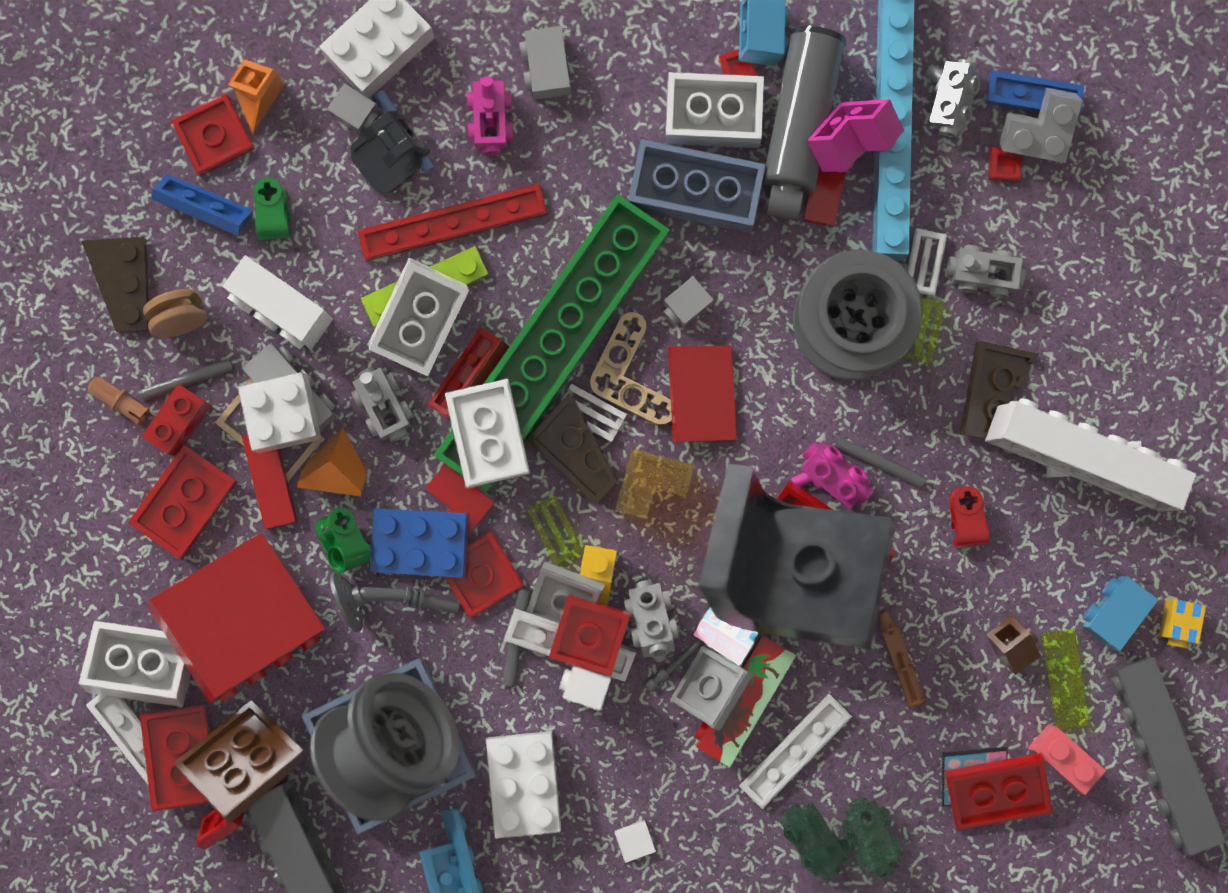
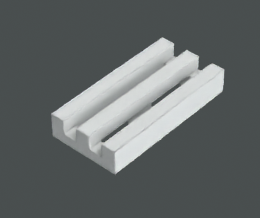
(929, 235)
(603, 405)

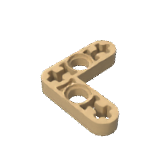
(617, 372)

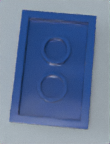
(419, 542)

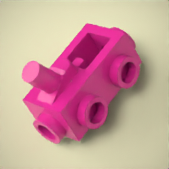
(489, 109)
(832, 472)

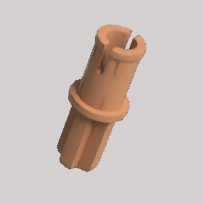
(118, 400)

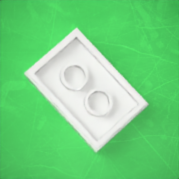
(487, 433)

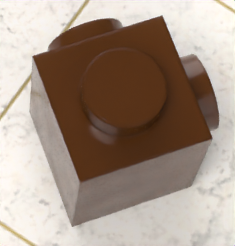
(1014, 644)

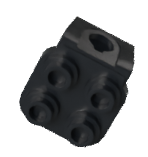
(388, 152)

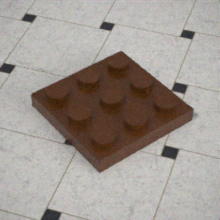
(240, 761)

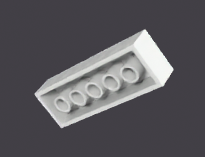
(1090, 456)

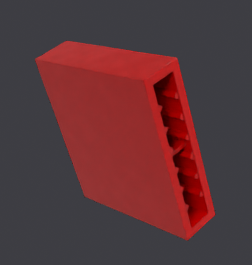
(236, 619)

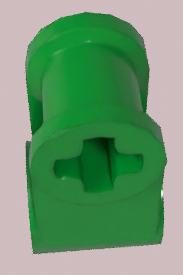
(271, 215)
(344, 542)

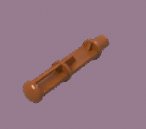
(901, 660)

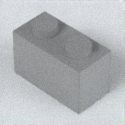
(546, 61)

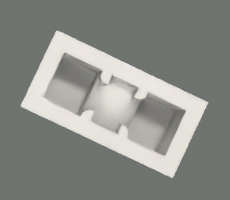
(585, 686)

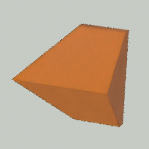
(256, 90)
(335, 468)

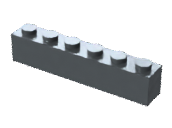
(1167, 756)

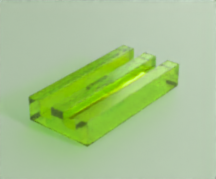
(927, 303)
(566, 553)

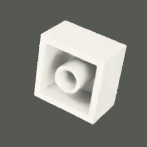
(279, 413)

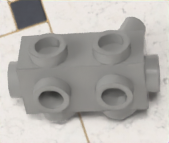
(954, 97)
(976, 269)
(377, 394)
(652, 628)

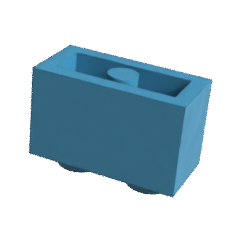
(763, 31)
(1118, 612)

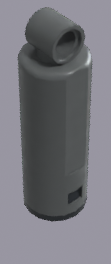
(804, 103)

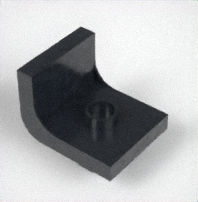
(794, 566)

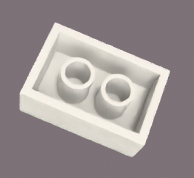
(376, 43)
(714, 110)
(276, 304)
(418, 317)
(133, 665)
(523, 784)

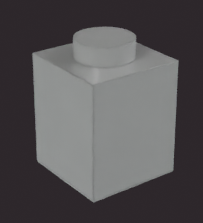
(353, 109)
(687, 303)

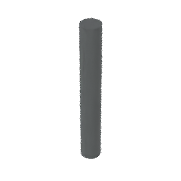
(187, 379)
(880, 462)
(514, 650)

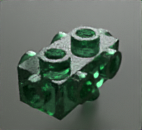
(815, 841)
(875, 847)

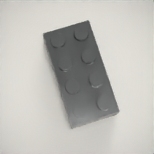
(292, 842)

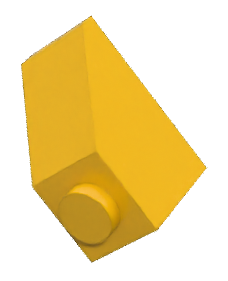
(599, 565)

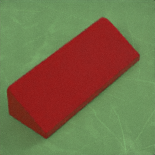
(476, 370)

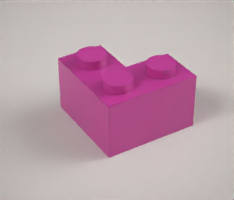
(854, 129)

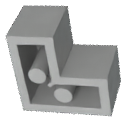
(1047, 135)

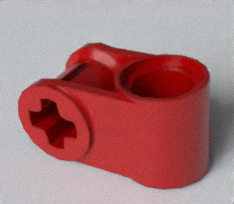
(969, 523)

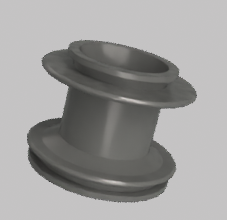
(864, 275)
(385, 746)

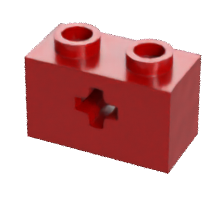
(176, 420)

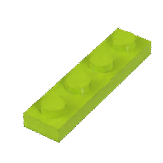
(464, 267)

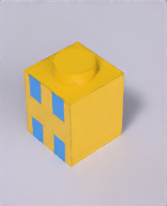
(1182, 622)

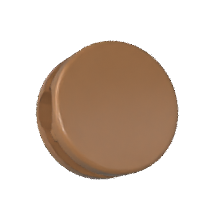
(175, 313)

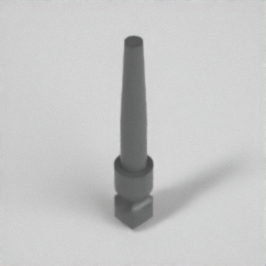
(663, 674)

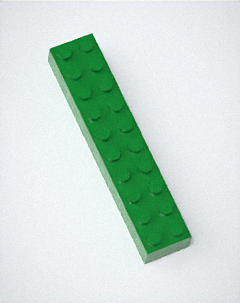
(572, 316)

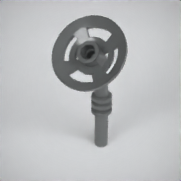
(352, 599)

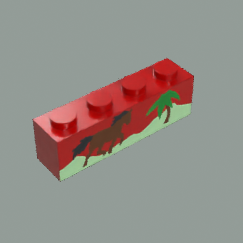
(768, 665)

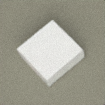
(635, 841)

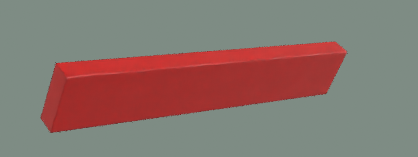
(452, 222)

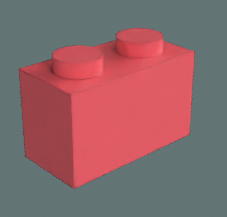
(1067, 759)

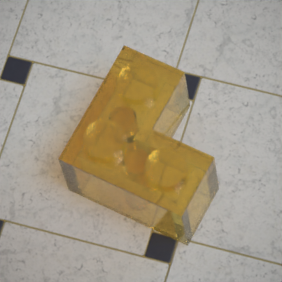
(650, 473)

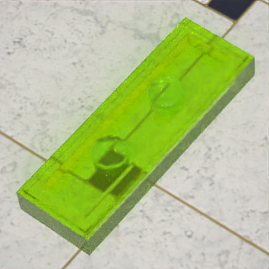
(1065, 679)

